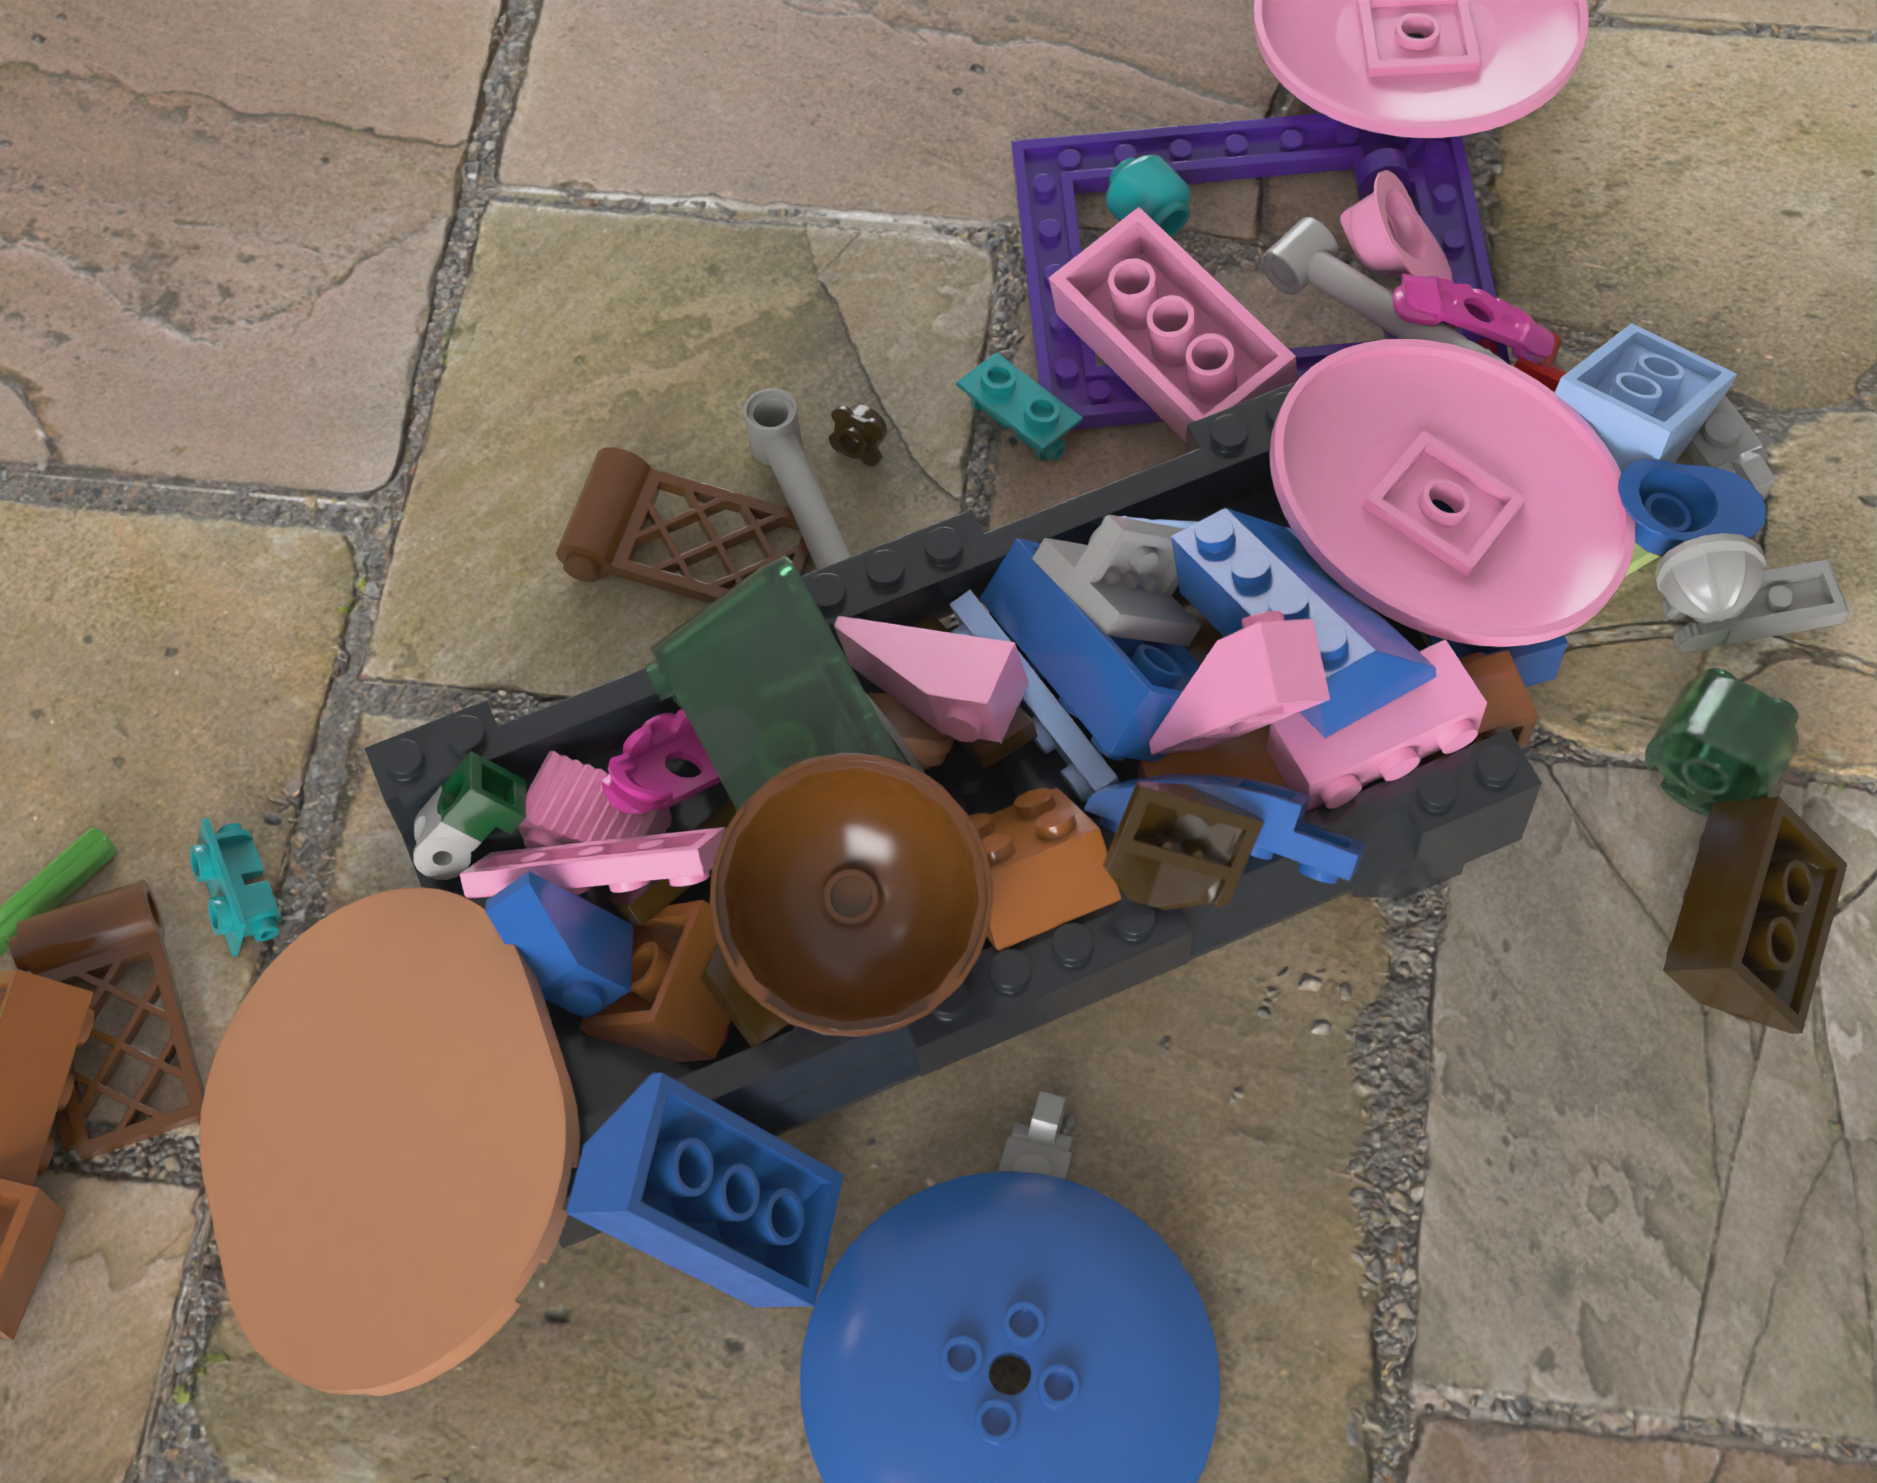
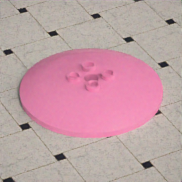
(1466, 76)
(1529, 482)

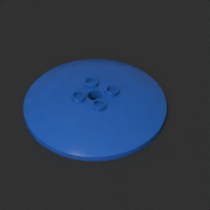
(995, 1272)

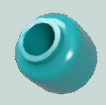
(1154, 188)

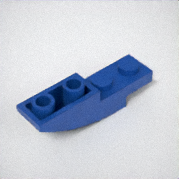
(1320, 851)

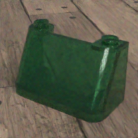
(765, 682)

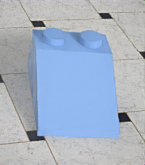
(1644, 395)

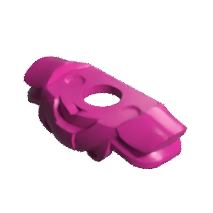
(1437, 299)
(639, 776)

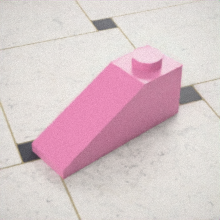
(947, 679)
(1246, 684)

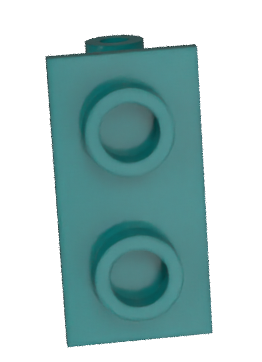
(1020, 404)
(234, 908)

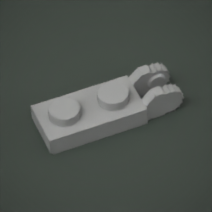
(1785, 603)

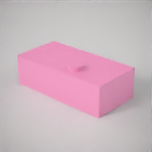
(1167, 325)

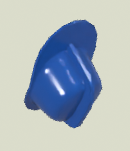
(1687, 502)

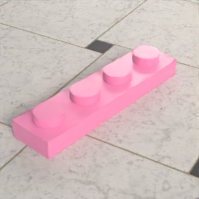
(620, 863)

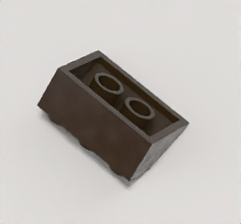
(1756, 914)

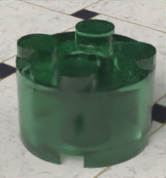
(1723, 742)

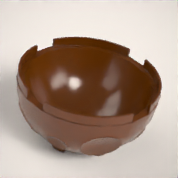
(851, 894)

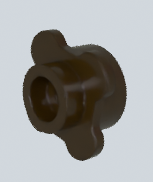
(858, 433)

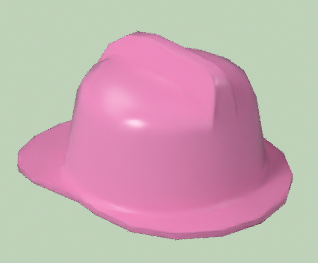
(1391, 235)

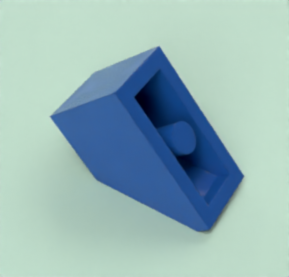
(568, 943)

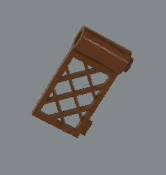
(613, 518)
(101, 938)

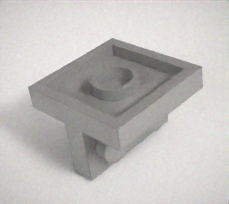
(1123, 580)

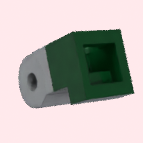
(463, 815)

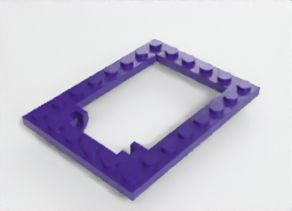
(1058, 167)

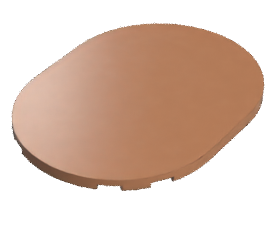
(387, 1143)

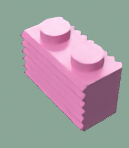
(571, 807)

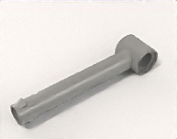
(1309, 256)
(777, 442)

